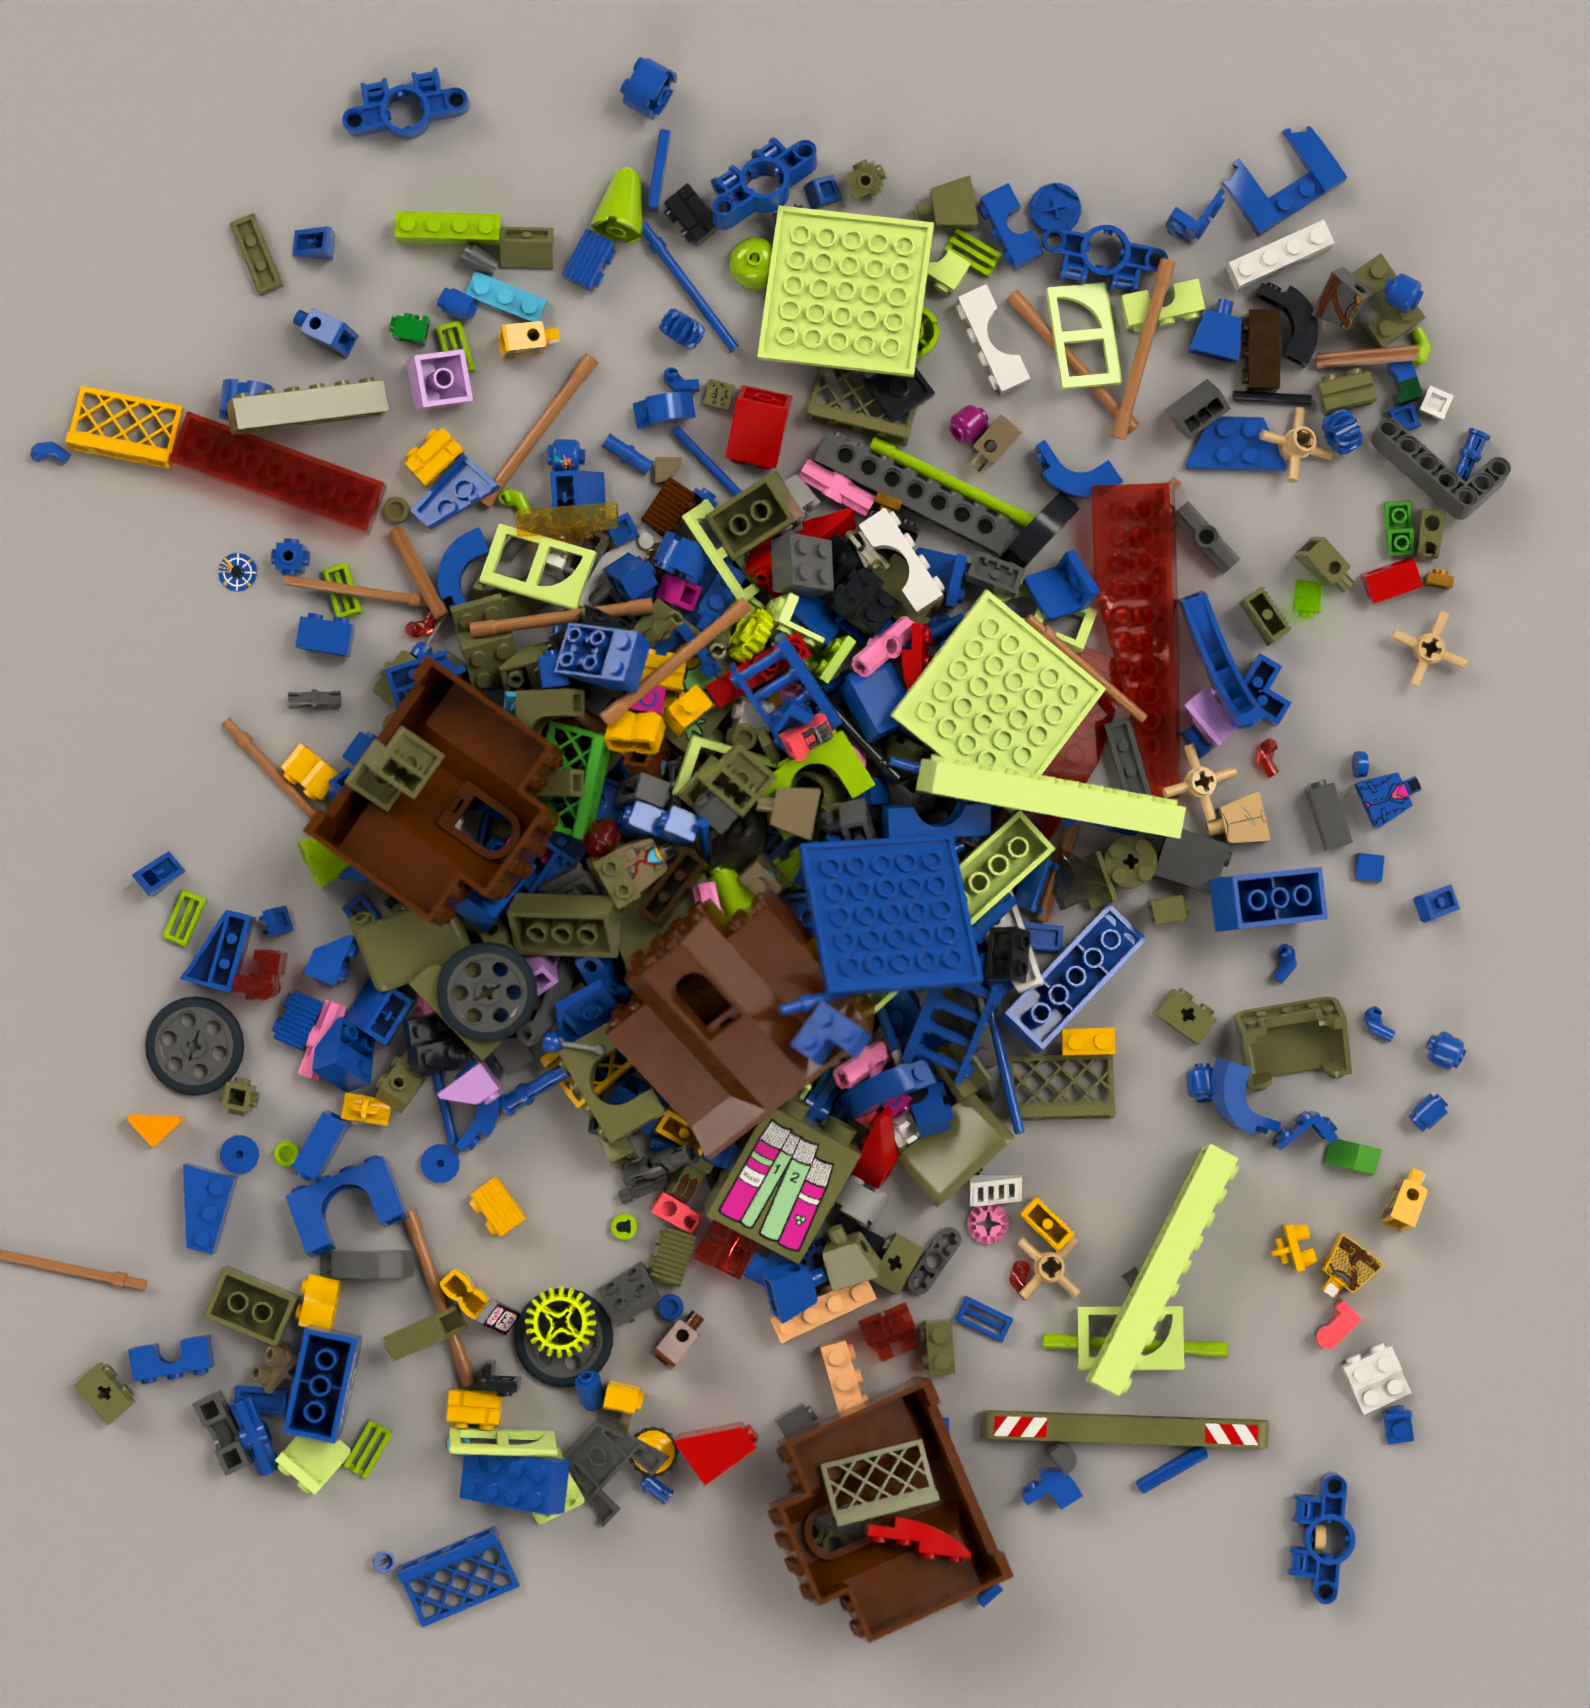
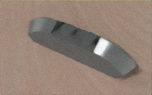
(544, 1011)
(985, 1050)

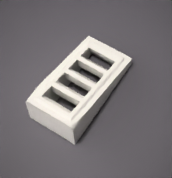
(985, 1181)

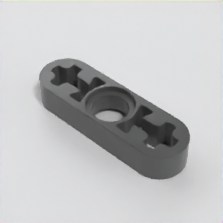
(923, 1261)

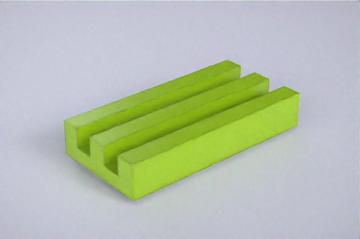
(992, 263)
(448, 327)
(349, 612)
(193, 898)
(357, 1468)

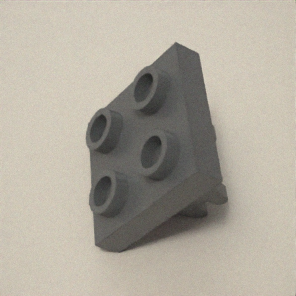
(629, 1294)

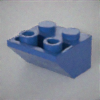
(577, 488)
(816, 617)
(331, 960)
(380, 1012)
(345, 1056)

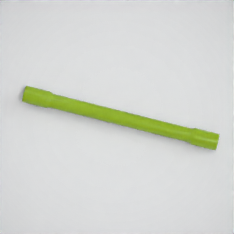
(1015, 514)
(1203, 1348)

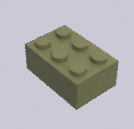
(1391, 321)
(754, 515)
(252, 1306)

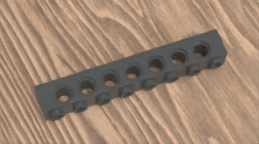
(991, 542)

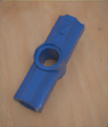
(822, 1097)
(254, 1435)

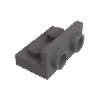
(995, 574)

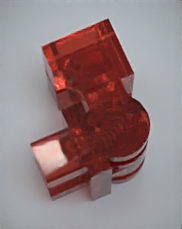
(265, 982)
(726, 1249)
(885, 1330)

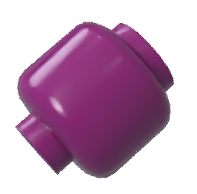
(968, 424)

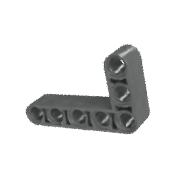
(1393, 440)

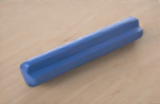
(1171, 1469)

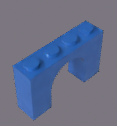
(310, 1203)

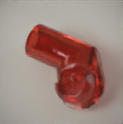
(422, 627)
(1265, 756)
(1018, 1275)

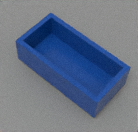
(516, 1482)

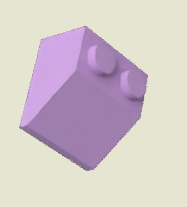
(439, 379)
(1208, 717)
(474, 1087)

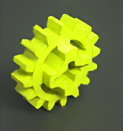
(751, 635)

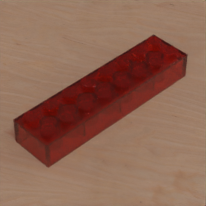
(278, 473)

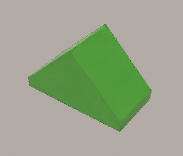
(1353, 1156)

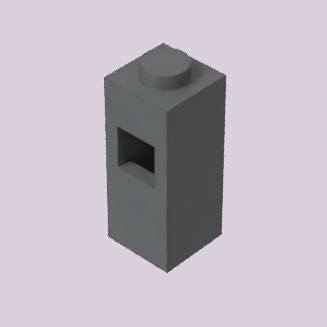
(1328, 815)

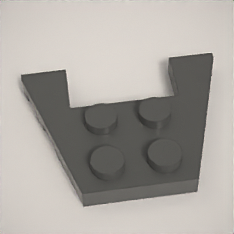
(600, 1455)

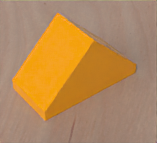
(155, 1127)

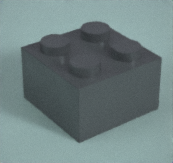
(802, 565)

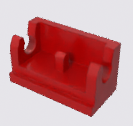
(1391, 580)

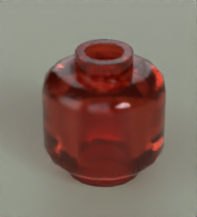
(601, 837)

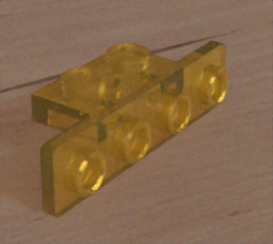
(568, 521)

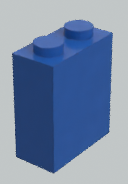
(873, 700)
(321, 1146)

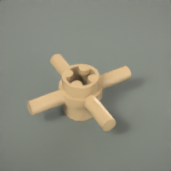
(1296, 444)
(1419, 651)
(1208, 778)
(1058, 1267)

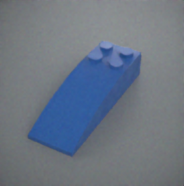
(1073, 979)

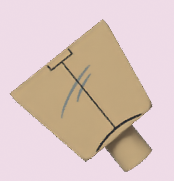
(1241, 821)

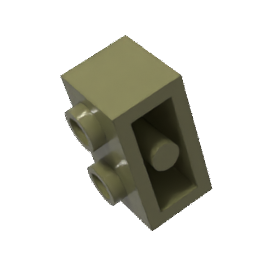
(400, 1085)
(939, 1346)

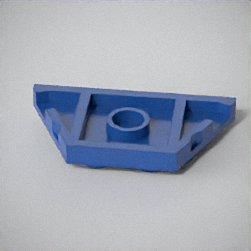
(1235, 445)
(589, 1008)

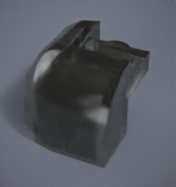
(741, 840)

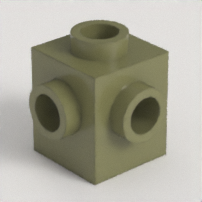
(859, 186)
(229, 1096)

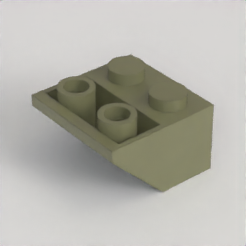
(522, 669)

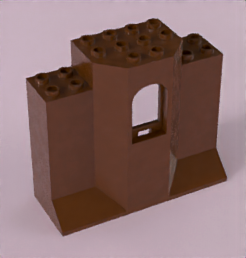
(415, 845)
(736, 1073)
(877, 1581)

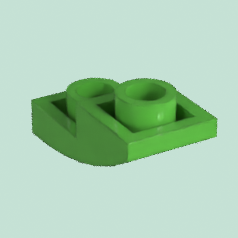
(1398, 528)

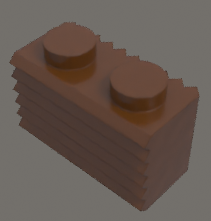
(669, 507)

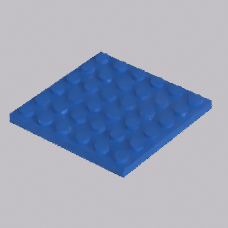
(890, 915)

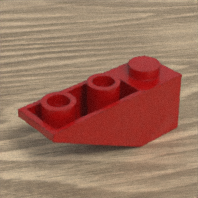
(879, 1151)

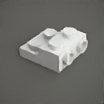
(1375, 1378)

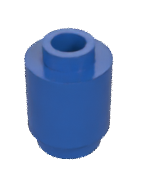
(457, 304)
(1428, 1112)
(590, 1390)

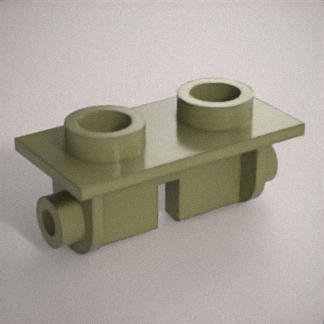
(867, 556)
(617, 880)

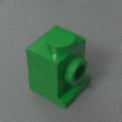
(410, 328)

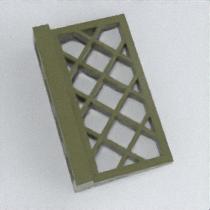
(853, 420)
(1069, 1109)
(884, 1506)

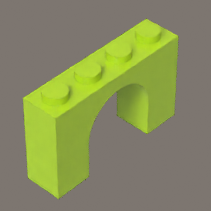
(835, 754)

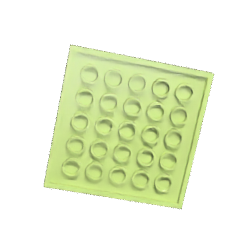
(846, 291)
(998, 694)

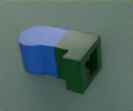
(1405, 381)

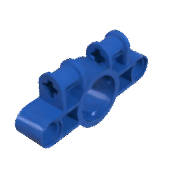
(378, 98)
(771, 160)
(1075, 245)
(1324, 1567)

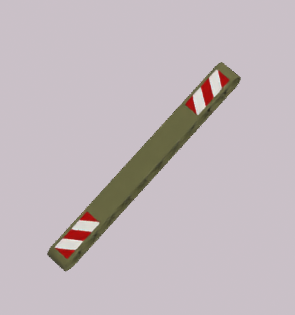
(1125, 1429)

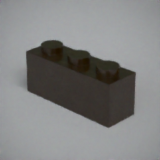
(1261, 350)
(673, 888)

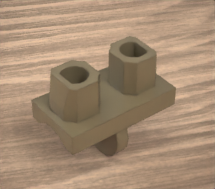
(278, 1366)

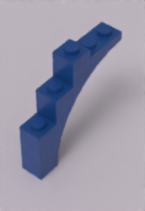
(1210, 646)

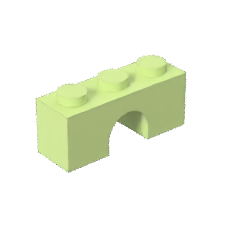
(948, 272)
(1186, 304)

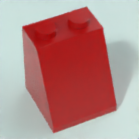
(758, 427)
(716, 1448)

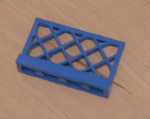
(450, 1555)

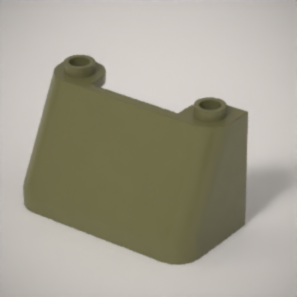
(404, 944)
(1294, 1040)
(950, 1158)

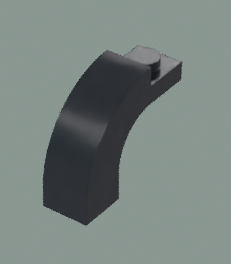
(1303, 324)
(1040, 530)

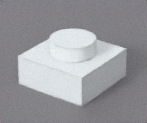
(1435, 403)

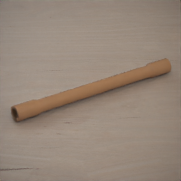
(1027, 312)
(578, 376)
(1124, 416)
(729, 617)
(492, 627)
(415, 1231)

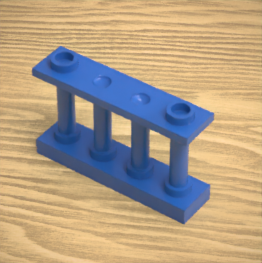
(796, 672)
(926, 1025)

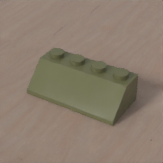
(565, 925)

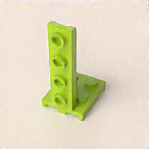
(823, 661)

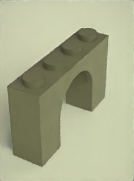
(536, 710)
(614, 1120)

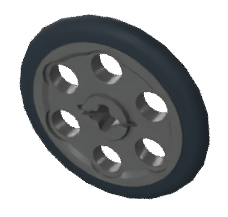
(455, 974)
(171, 1020)
(558, 1373)

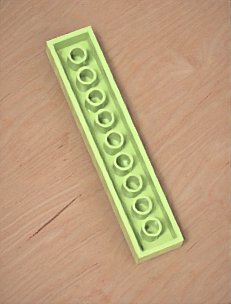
(1042, 795)
(995, 869)
(1162, 1269)

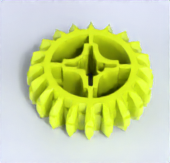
(550, 1315)

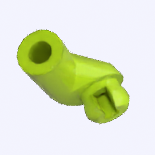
(1423, 343)
(514, 498)

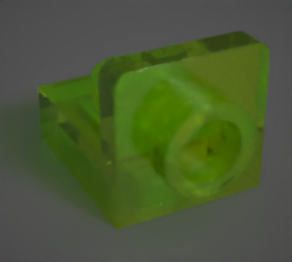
(1307, 598)

